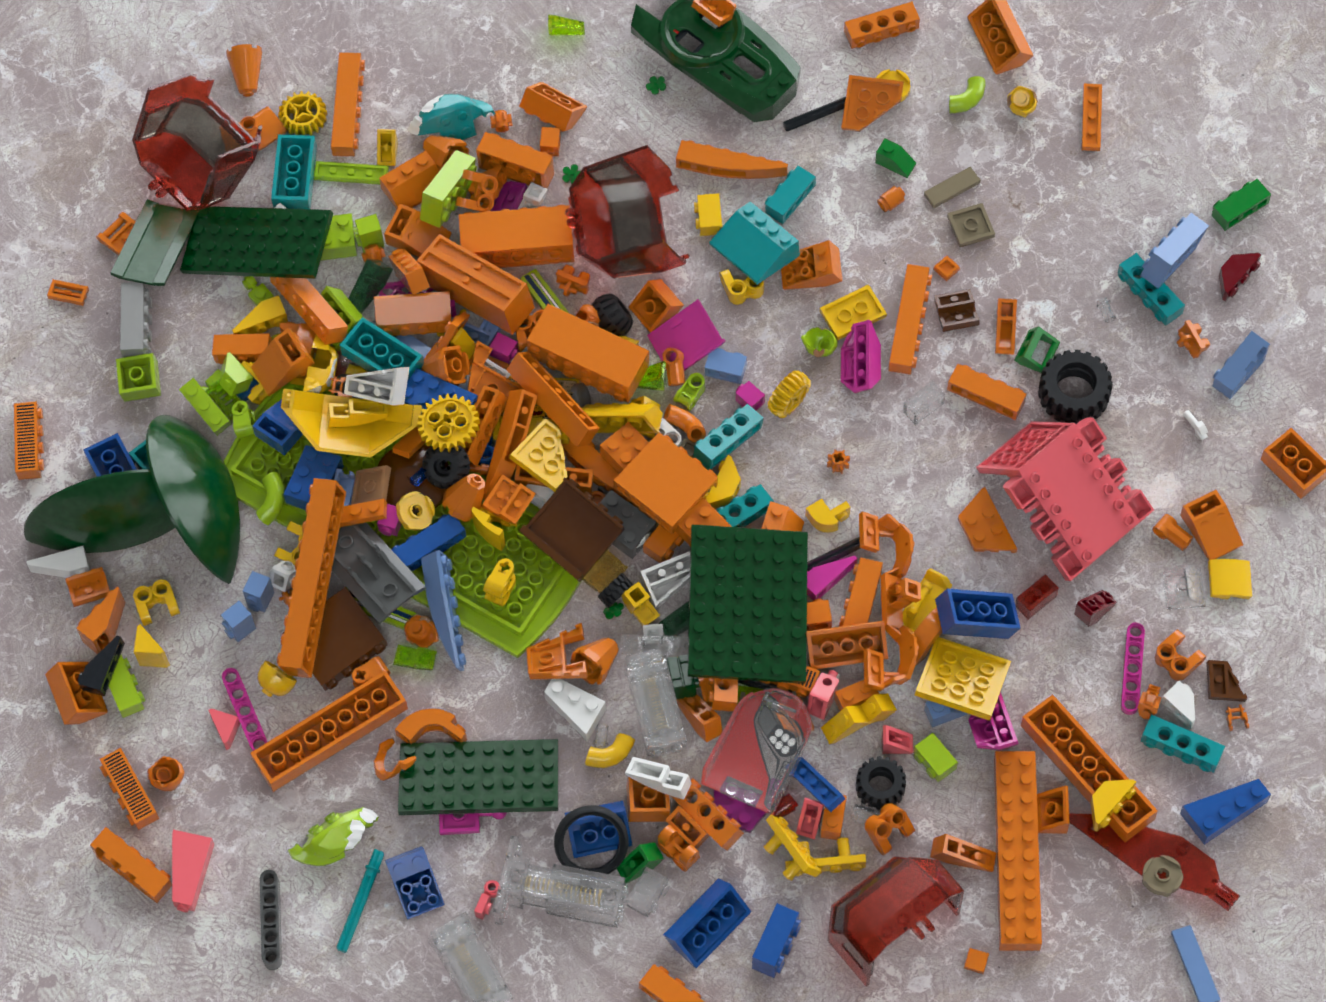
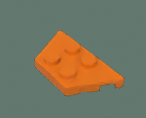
(985, 526)

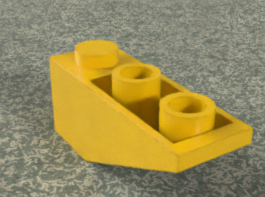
(263, 317)

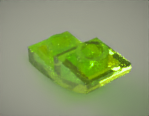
(414, 658)

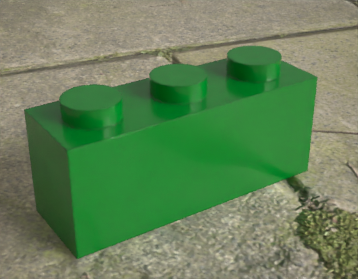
(1240, 204)

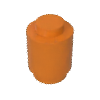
(891, 198)

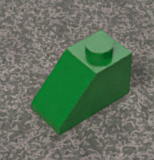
(894, 158)
(636, 862)

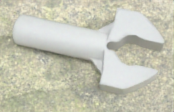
(1200, 428)

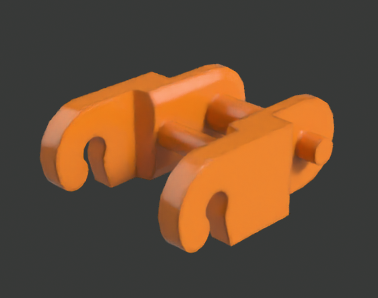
(340, 393)
(1243, 715)

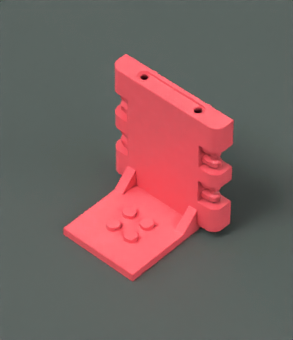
(1071, 488)

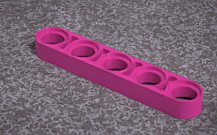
(1128, 676)
(242, 702)

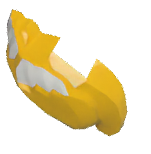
(324, 368)

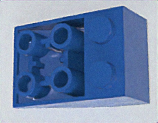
(277, 429)
(414, 882)

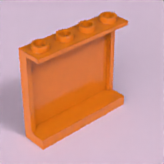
(665, 481)

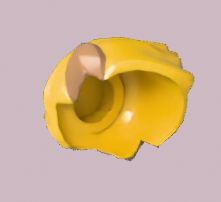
(1022, 101)

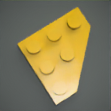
(543, 455)

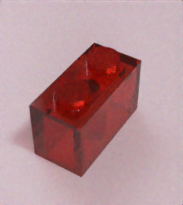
(1036, 596)

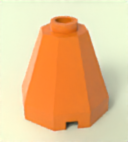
(442, 148)
(448, 365)
(464, 496)
(598, 657)

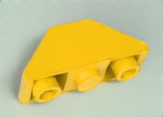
(728, 484)
(1109, 800)

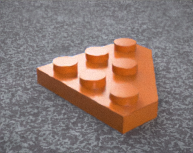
(868, 100)

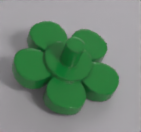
(656, 84)
(570, 175)
(613, 610)

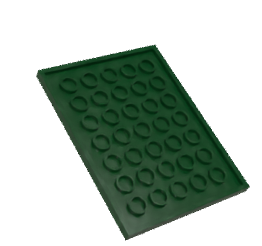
(747, 604)

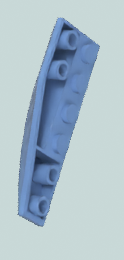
(442, 604)

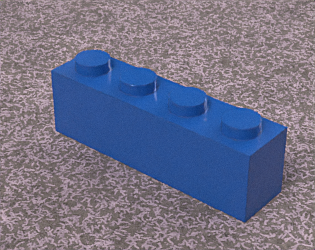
(432, 538)

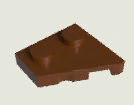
(1222, 682)

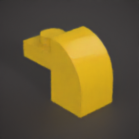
(825, 519)
(638, 603)

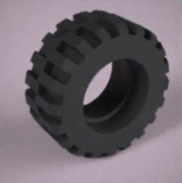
(1075, 365)

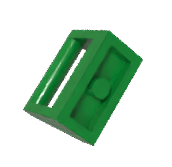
(1029, 345)

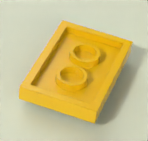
(852, 309)

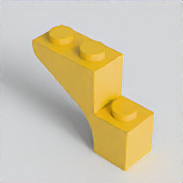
(853, 718)

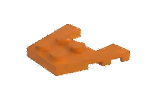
(482, 375)
(548, 657)

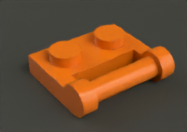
(118, 240)

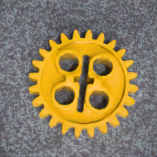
(448, 423)

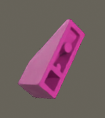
(824, 577)

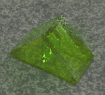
(654, 377)

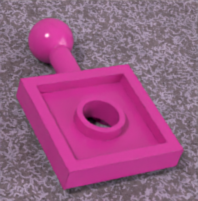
(466, 825)

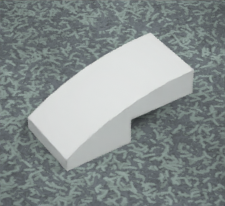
(533, 196)

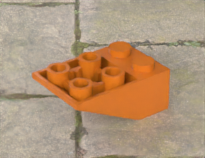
(411, 233)
(815, 267)
(281, 361)
(1211, 525)
(102, 623)

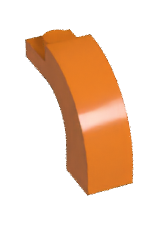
(927, 634)
(429, 720)

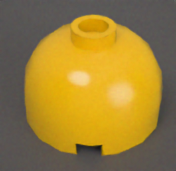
(274, 680)

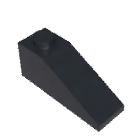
(101, 668)

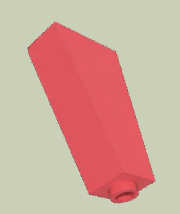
(189, 866)

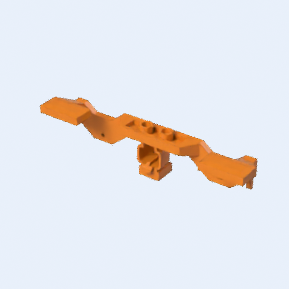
(894, 597)

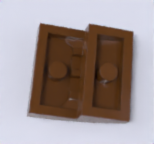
(956, 310)

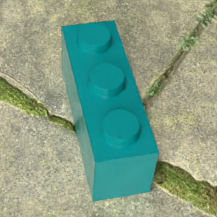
(790, 194)

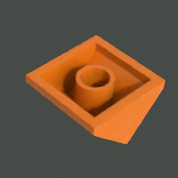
(1053, 811)

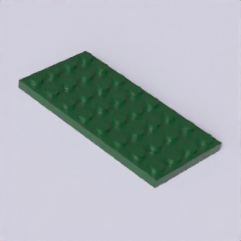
(257, 242)
(479, 777)

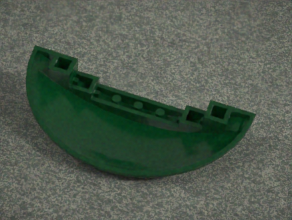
(195, 492)
(100, 514)

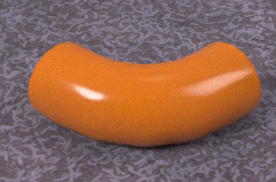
(685, 421)

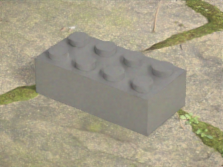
(135, 320)

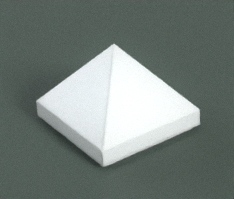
(655, 629)

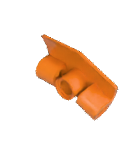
(270, 126)

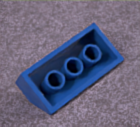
(707, 922)

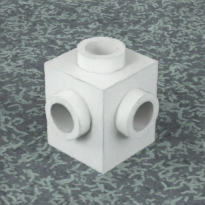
(282, 575)

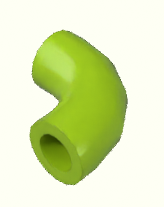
(970, 97)
(274, 498)

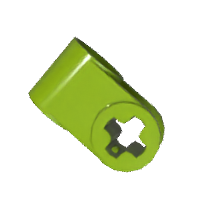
(689, 394)
(243, 419)

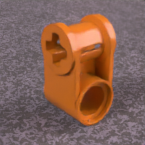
(368, 671)

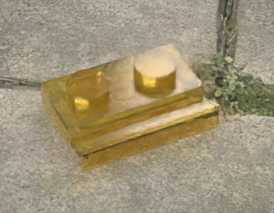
(604, 572)

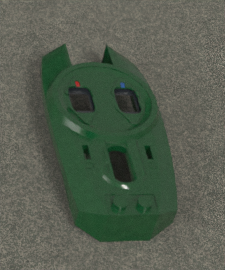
(715, 57)

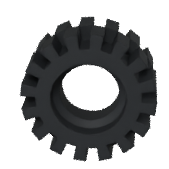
(615, 590)

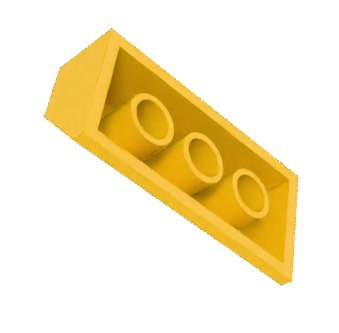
(611, 417)

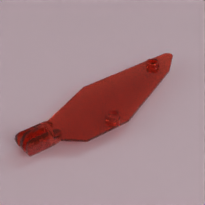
(1198, 868)

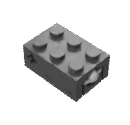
(636, 524)

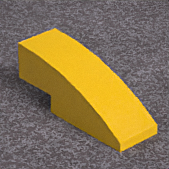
(355, 412)

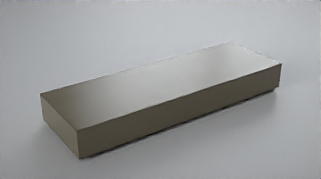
(952, 187)

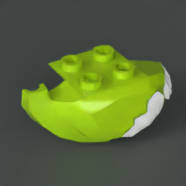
(333, 837)

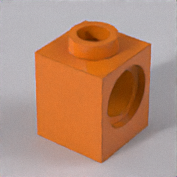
(550, 140)

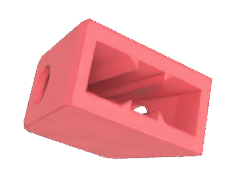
(823, 694)

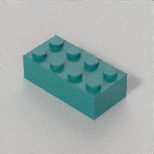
(294, 171)
(378, 350)

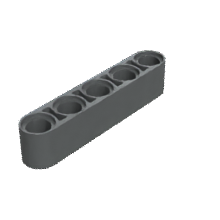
(273, 928)

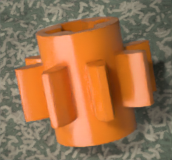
(501, 121)
(373, 252)
(839, 457)

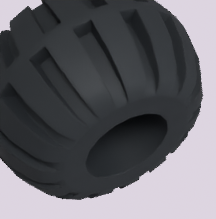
(613, 314)
(445, 476)

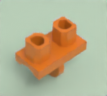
(571, 283)
(1190, 338)
(1149, 702)

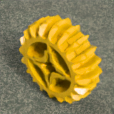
(301, 108)
(789, 394)

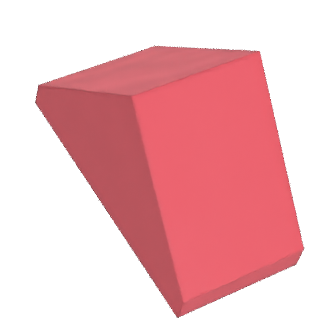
(226, 726)
(896, 741)
(810, 818)

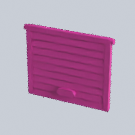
(688, 332)

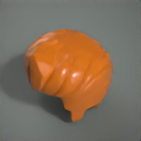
(166, 774)

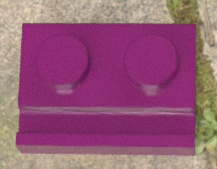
(510, 196)

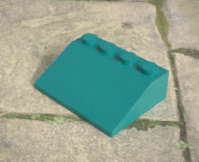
(755, 243)

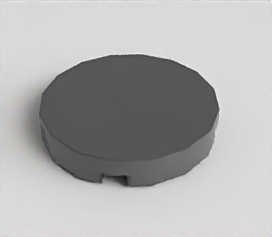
(581, 394)

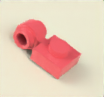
(484, 904)

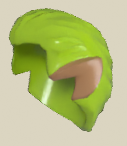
(819, 342)

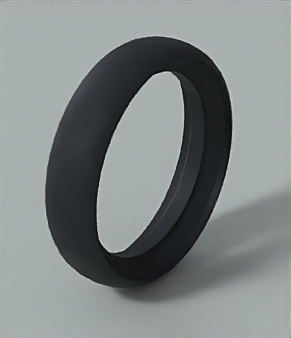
(590, 810)

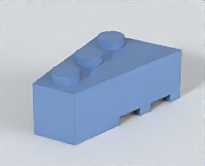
(1241, 365)

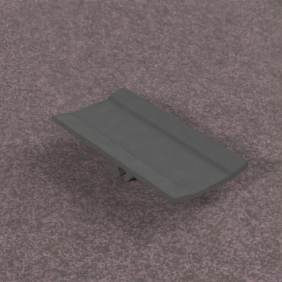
(373, 571)

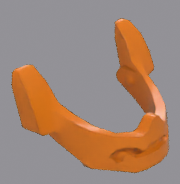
(380, 771)

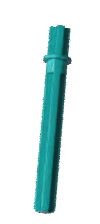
(360, 900)

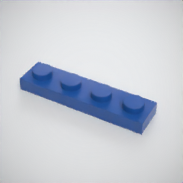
(818, 785)

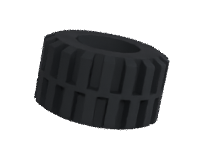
(884, 768)

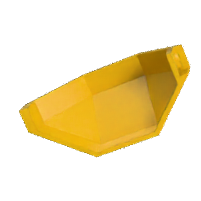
(309, 415)

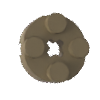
(1162, 886)

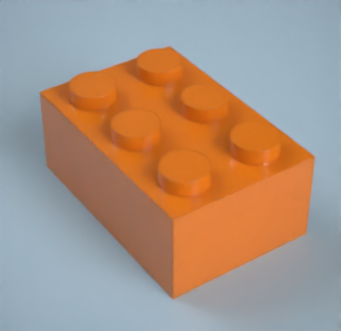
(1295, 463)

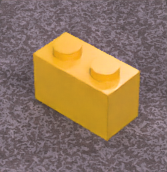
(709, 214)

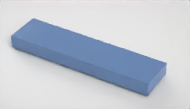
(1195, 965)

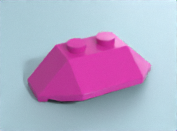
(861, 358)
(996, 733)

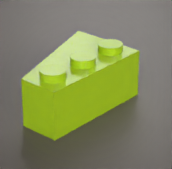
(343, 307)

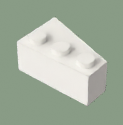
(379, 386)
(666, 578)
(576, 706)

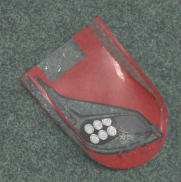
(759, 749)

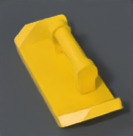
(931, 587)

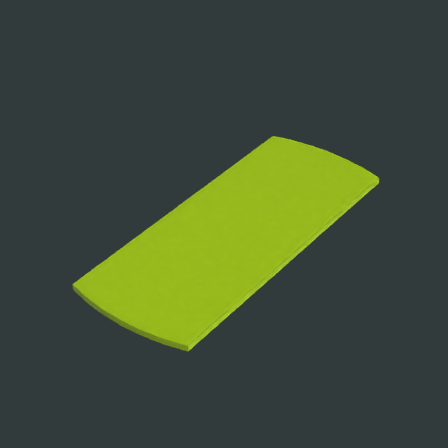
(540, 586)

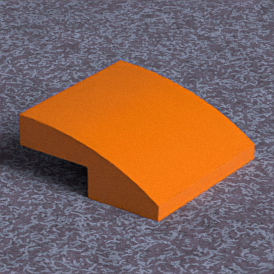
(508, 500)

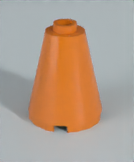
(245, 66)

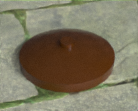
(402, 470)

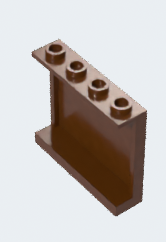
(573, 529)
(344, 640)

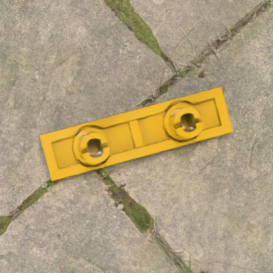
(798, 851)
(839, 863)

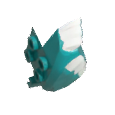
(450, 116)

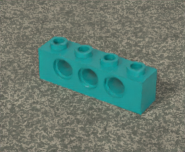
(1173, 305)
(736, 436)
(747, 515)
(1177, 734)

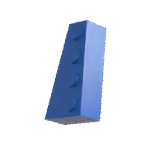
(1223, 810)

